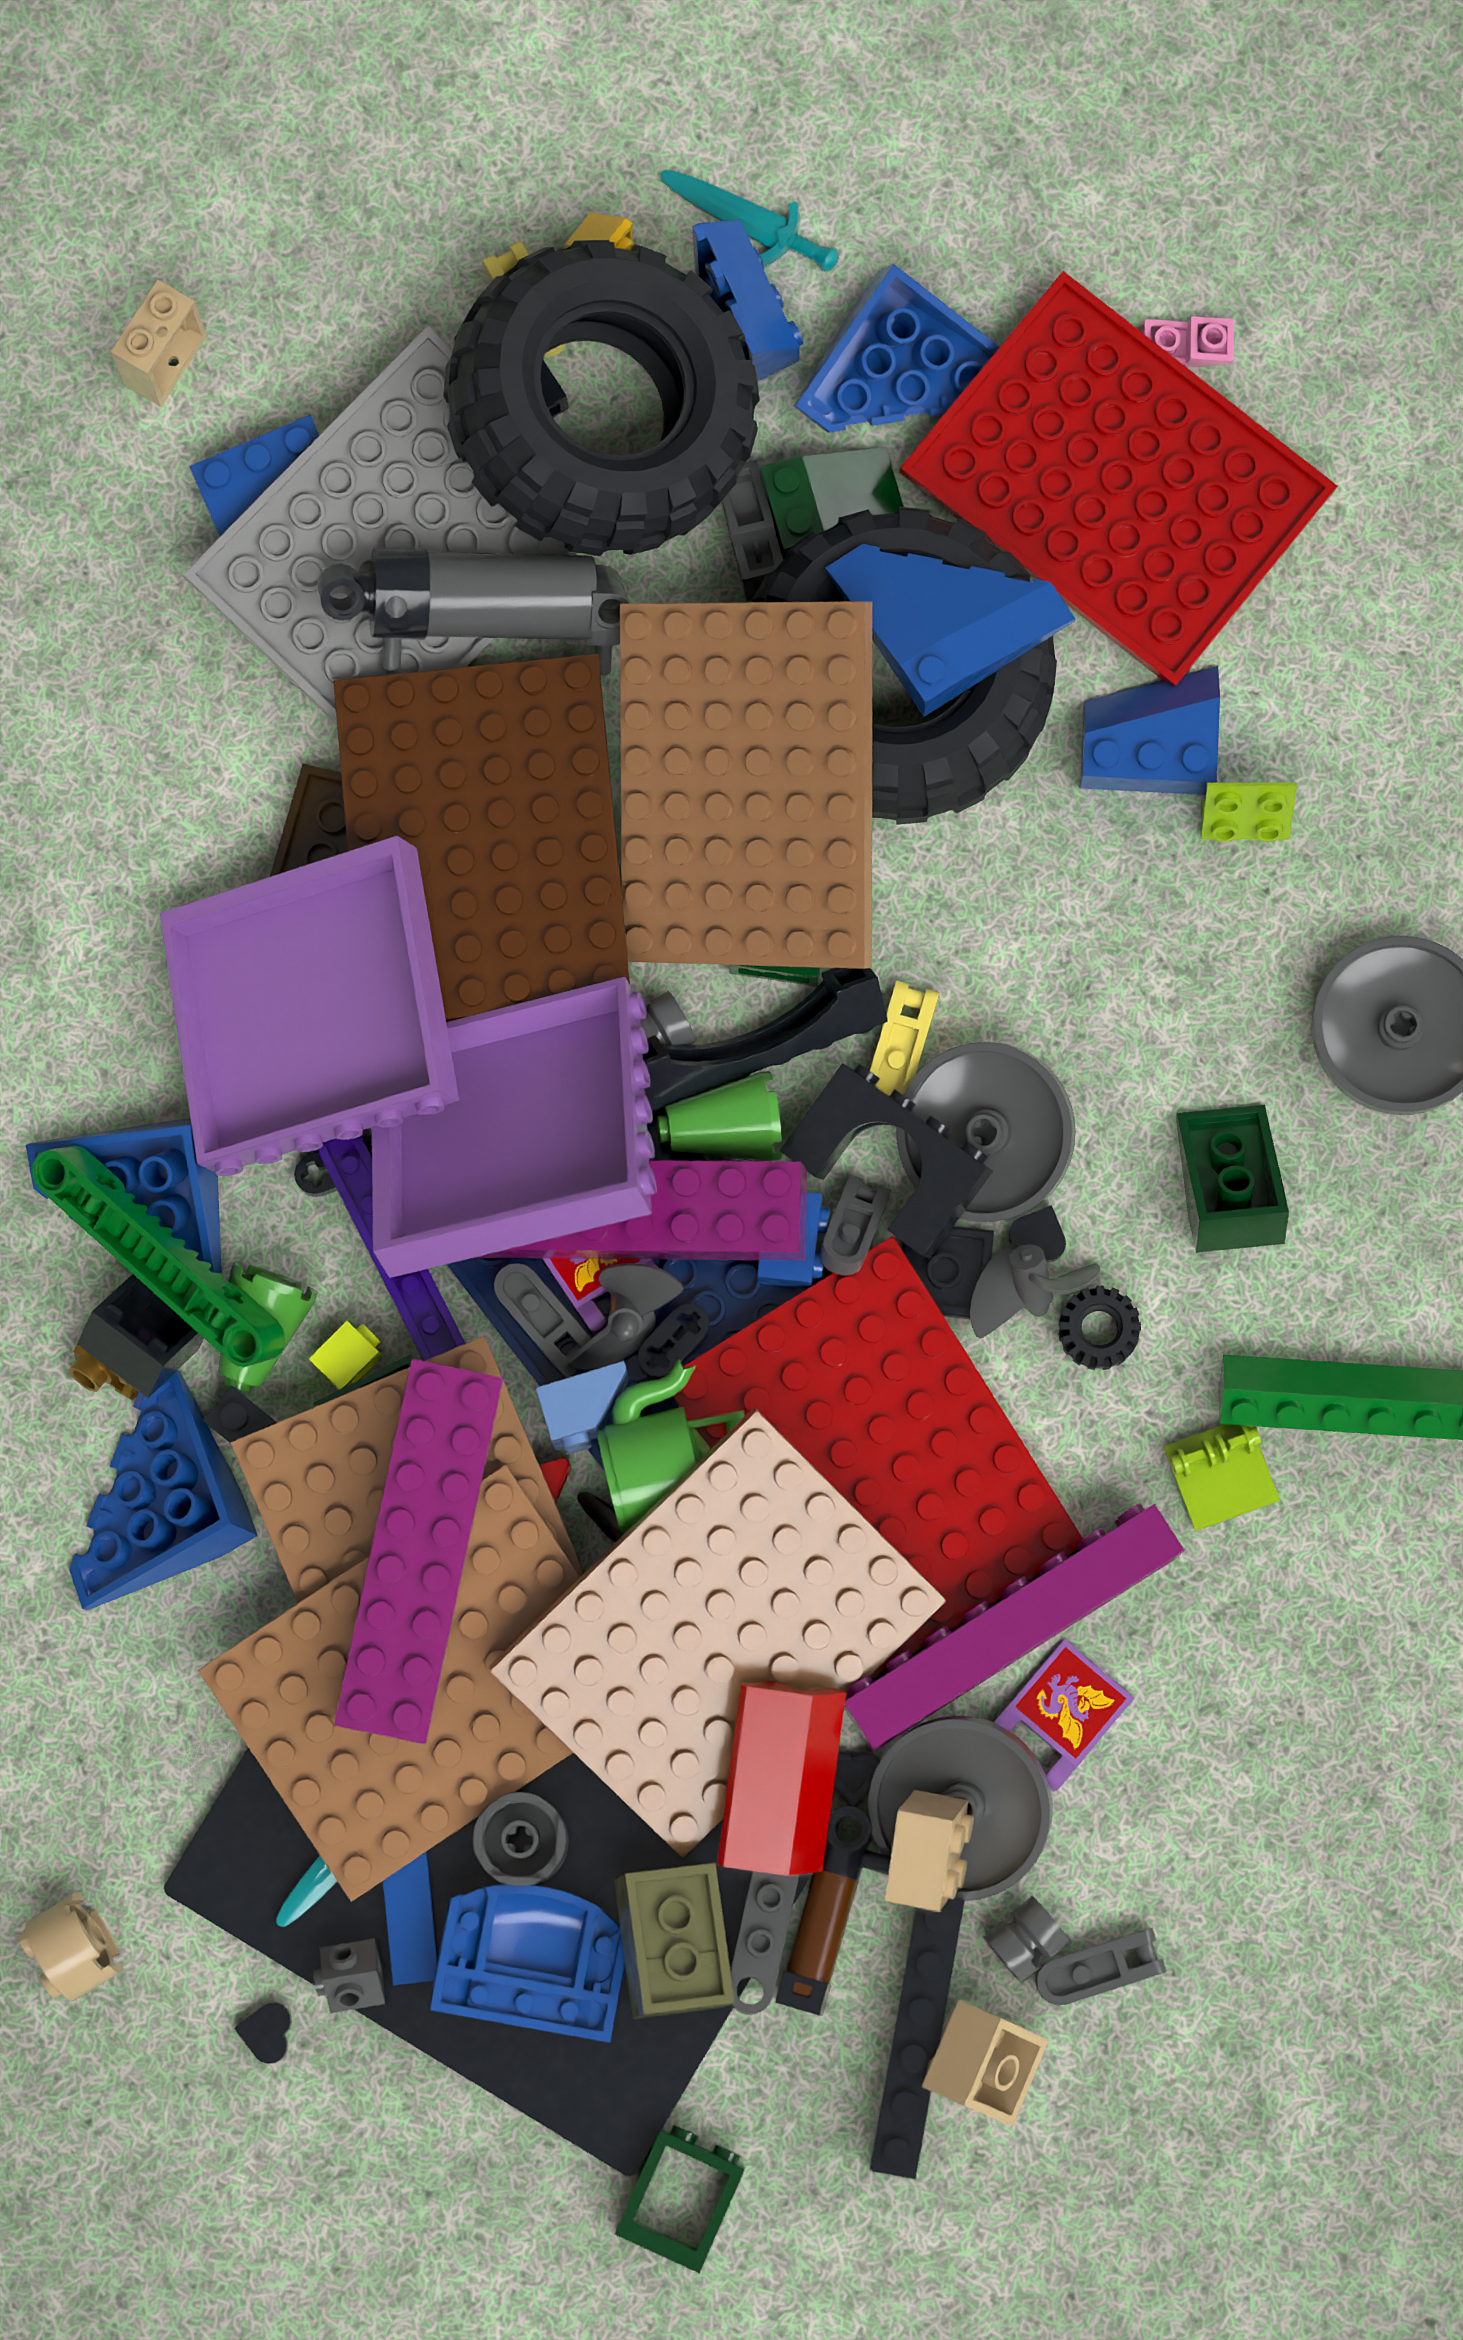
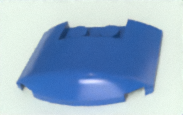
(530, 1961)

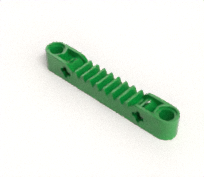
(200, 1297)

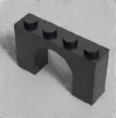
(948, 1175)

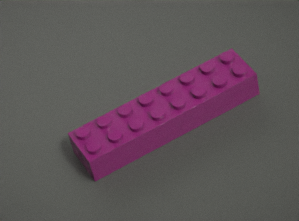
(700, 1215)
(418, 1551)
(1013, 1627)

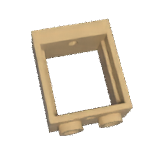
(160, 330)

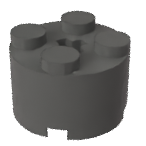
(503, 1820)

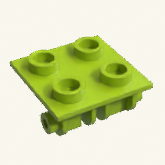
(1248, 811)
(1221, 1474)

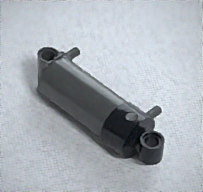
(479, 596)

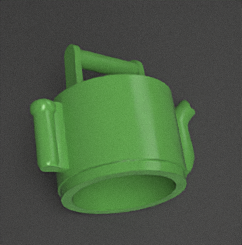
(653, 1451)

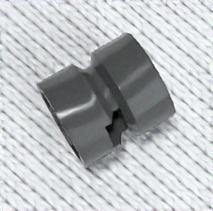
(667, 1022)
(1026, 1939)

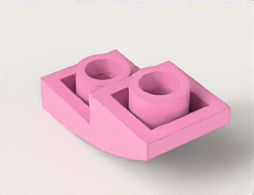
(1195, 342)

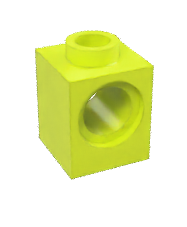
(347, 1355)

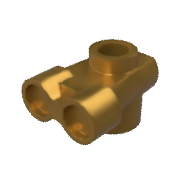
(93, 1374)

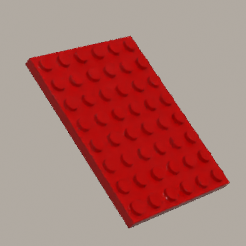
(1118, 479)
(899, 1425)

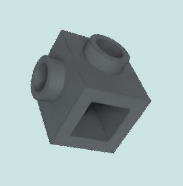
(350, 1976)

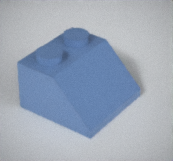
(581, 1405)

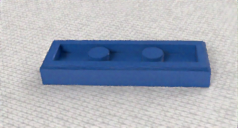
(411, 1923)

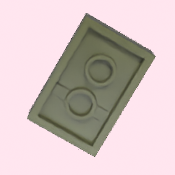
(674, 1940)

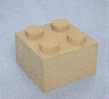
(928, 1850)
(985, 2063)

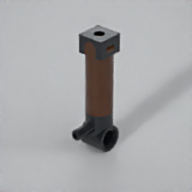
(826, 1914)

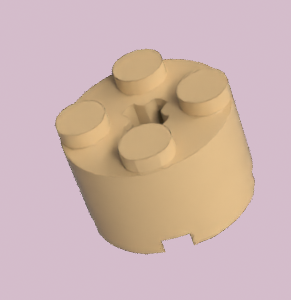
(71, 1948)

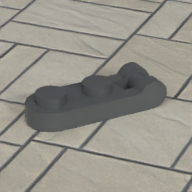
(853, 1226)
(539, 1314)
(1098, 1969)

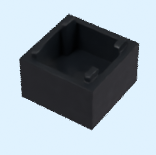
(139, 1336)

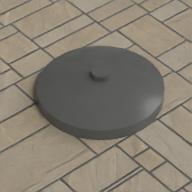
(1393, 1025)
(1005, 1108)
(990, 1770)

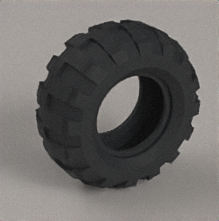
(540, 471)
(991, 725)

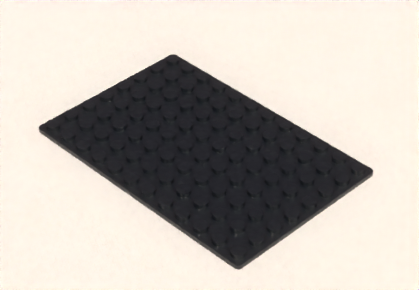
(586, 2090)

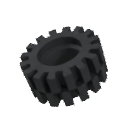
(1111, 1303)

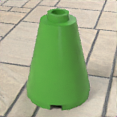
(726, 1121)
(279, 1299)

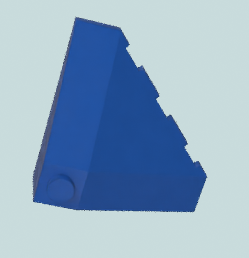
(894, 358)
(944, 622)
(163, 1174)
(167, 1505)

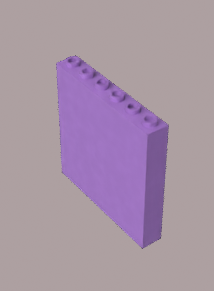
(308, 1007)
(536, 1144)

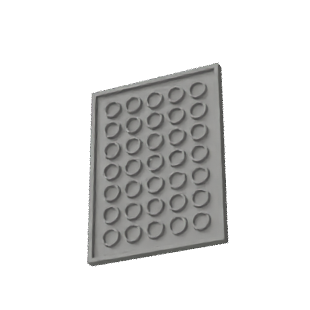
(366, 483)

